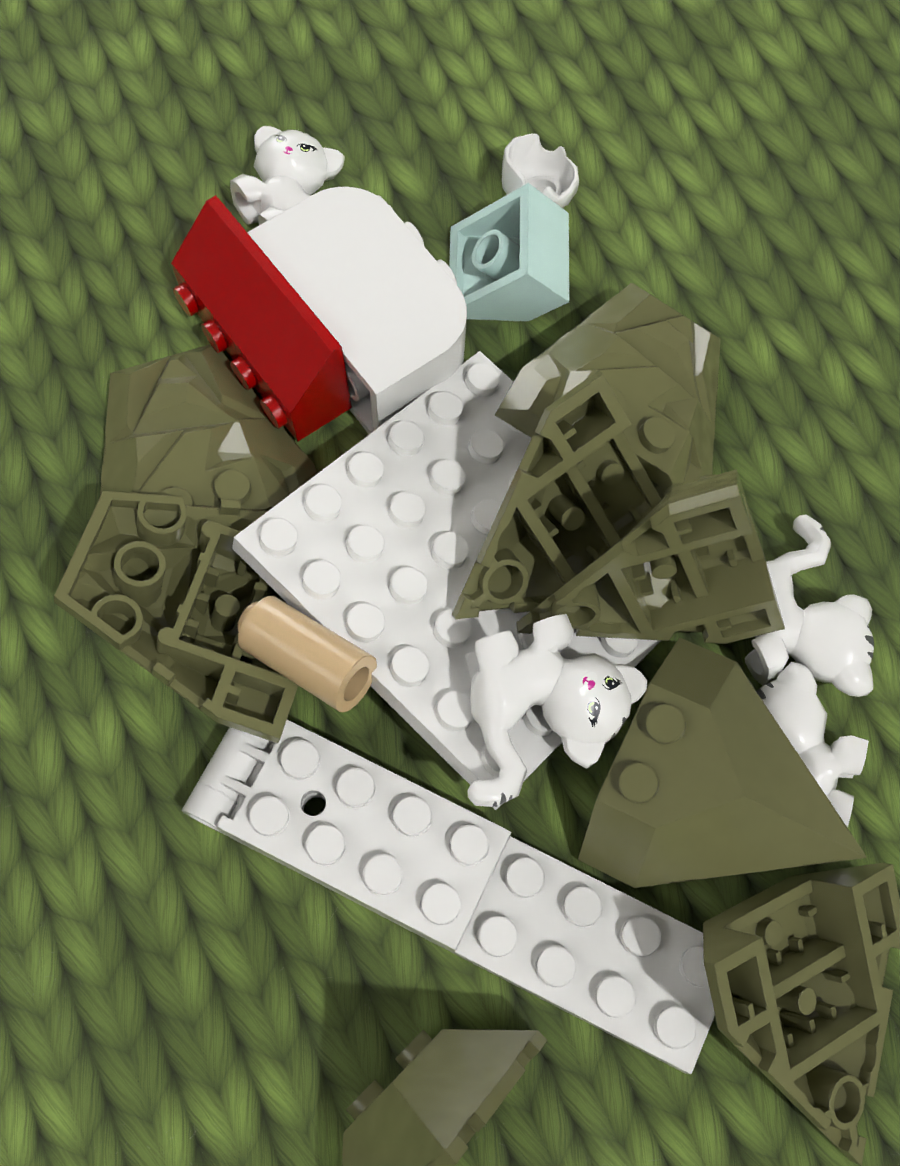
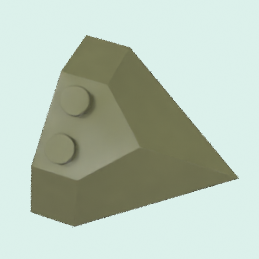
(565, 505)
(680, 569)
(708, 785)
(804, 990)
(438, 1099)

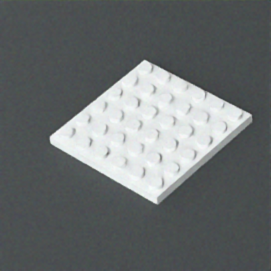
(387, 547)

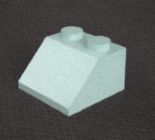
(512, 257)

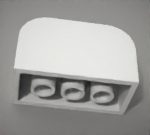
(374, 293)

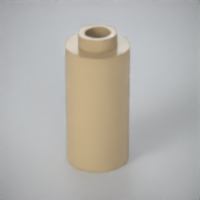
(306, 652)

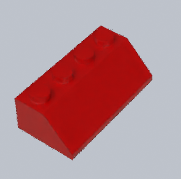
(260, 323)

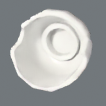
(545, 170)

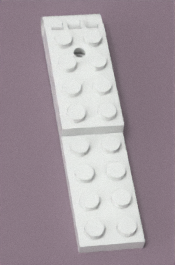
(463, 886)

